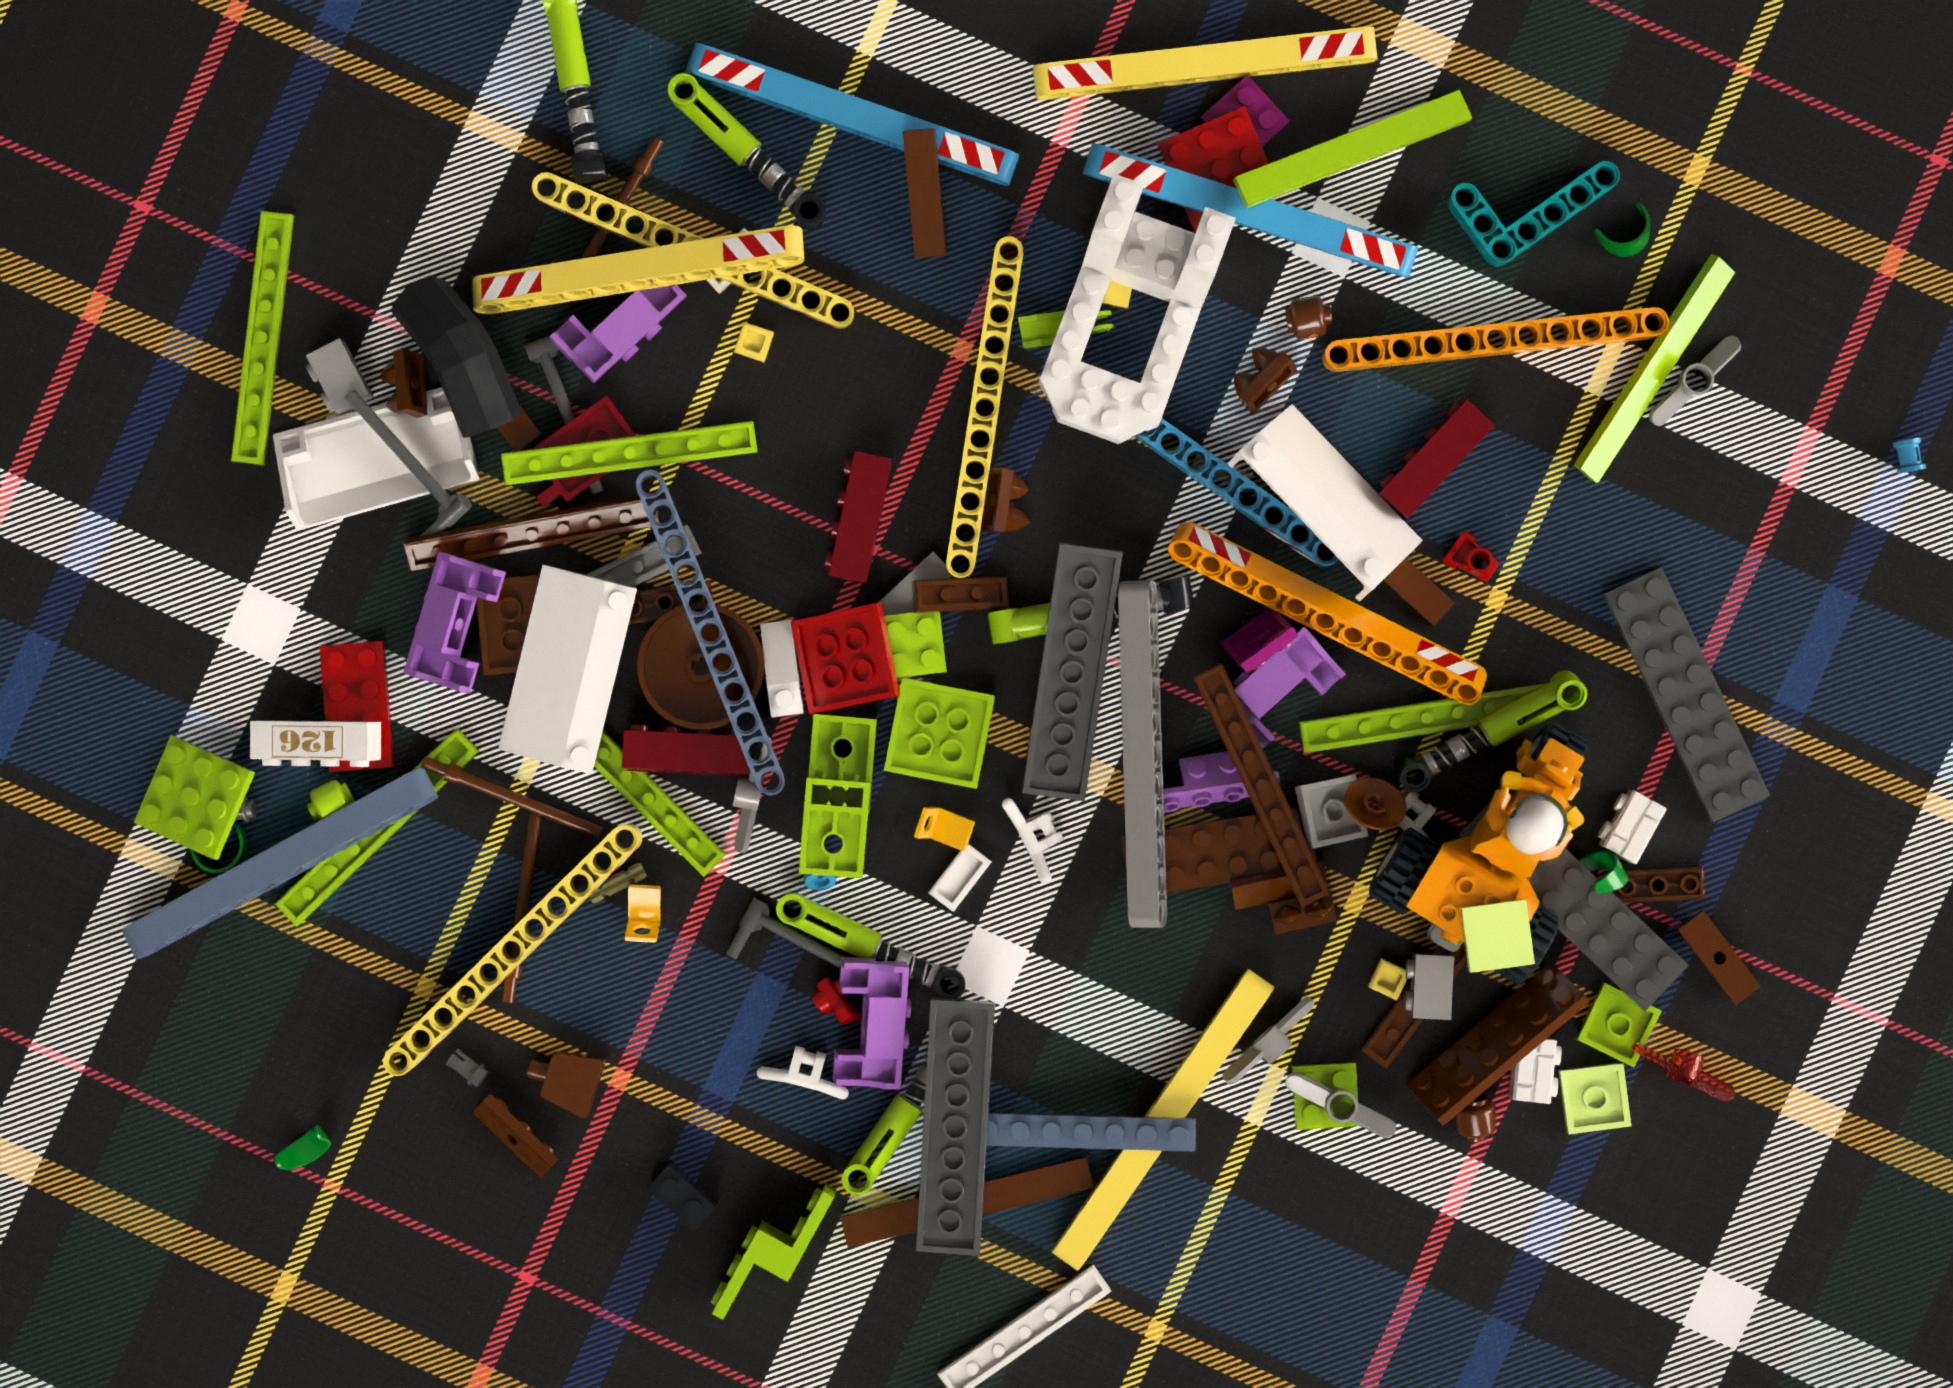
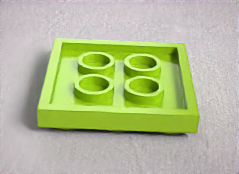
(939, 733)
(194, 797)

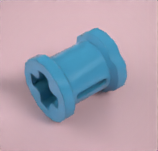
(1909, 455)

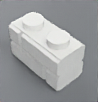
(1631, 826)
(1533, 1076)

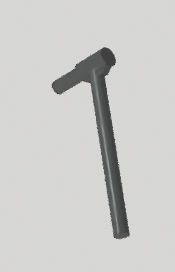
(543, 352)
(452, 506)
(758, 916)

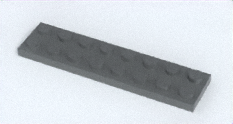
(1071, 671)
(1686, 695)
(1602, 927)
(955, 1126)

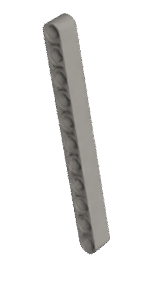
(1142, 754)

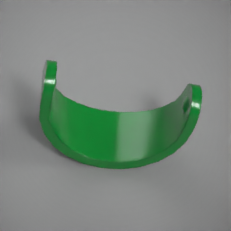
(1629, 248)
(238, 860)
(1606, 860)
(303, 1150)

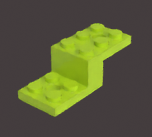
(837, 796)
(773, 1250)

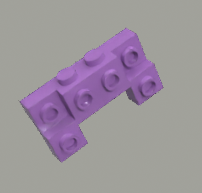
(619, 332)
(446, 620)
(1280, 674)
(882, 1023)

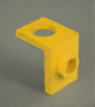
(945, 827)
(643, 912)

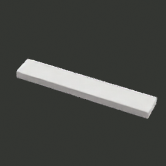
(1025, 1330)

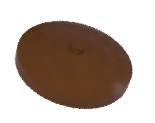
(678, 677)

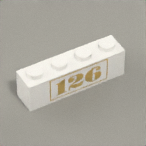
(315, 741)

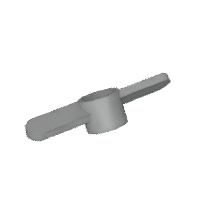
(1682, 393)
(748, 798)
(1269, 1044)
(1323, 1095)

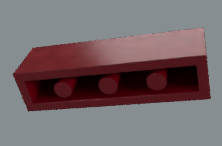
(1435, 459)
(860, 517)
(683, 752)

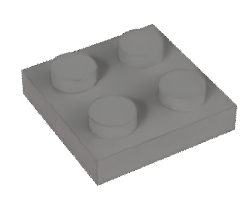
(1325, 814)

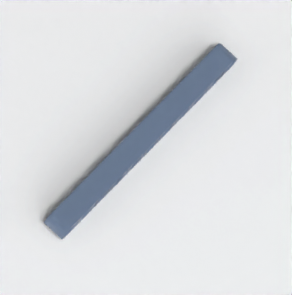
(709, 616)
(279, 863)

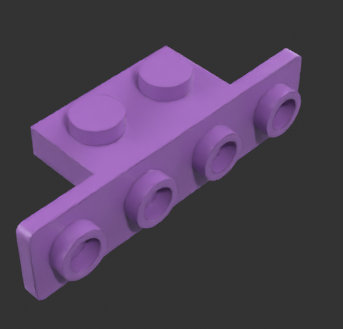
(1206, 781)

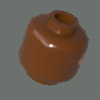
(1308, 317)
(1477, 1119)

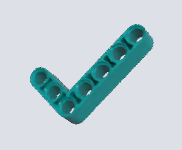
(1534, 219)

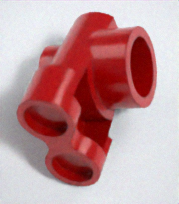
(1466, 553)
(830, 998)

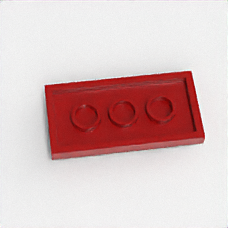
(358, 692)

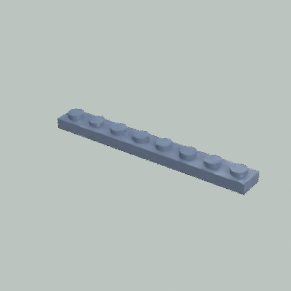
(1091, 1131)

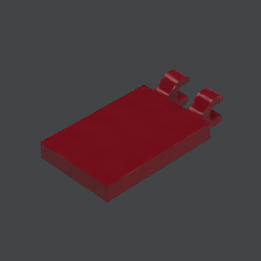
(596, 423)

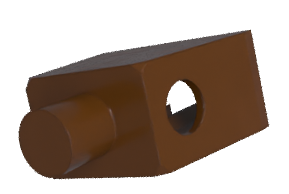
(569, 1080)

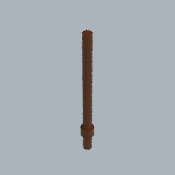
(642, 167)
(453, 774)
(522, 900)

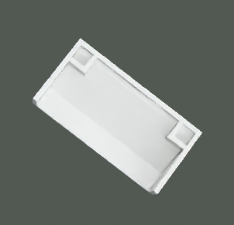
(347, 469)
(1330, 497)
(567, 669)

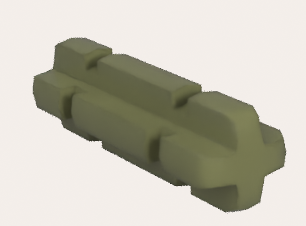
(618, 882)

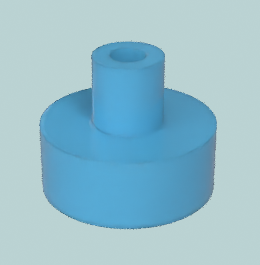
(819, 882)

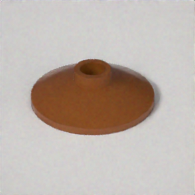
(1375, 803)

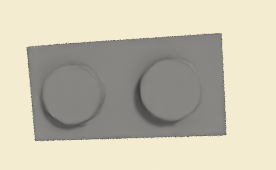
(338, 375)
(1430, 986)

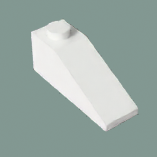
(781, 669)

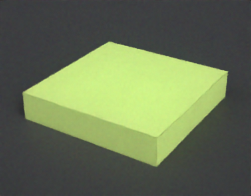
(1497, 935)
(1594, 1098)

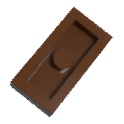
(1274, 372)
(409, 378)
(998, 514)
(1290, 916)

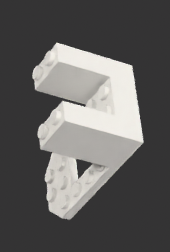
(1151, 260)

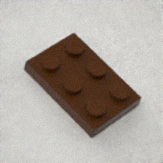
(505, 624)

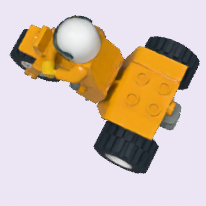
(1499, 853)

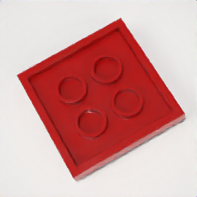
(1215, 151)
(845, 658)

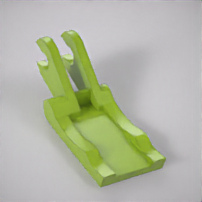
(1041, 329)

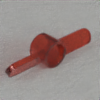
(1687, 1069)

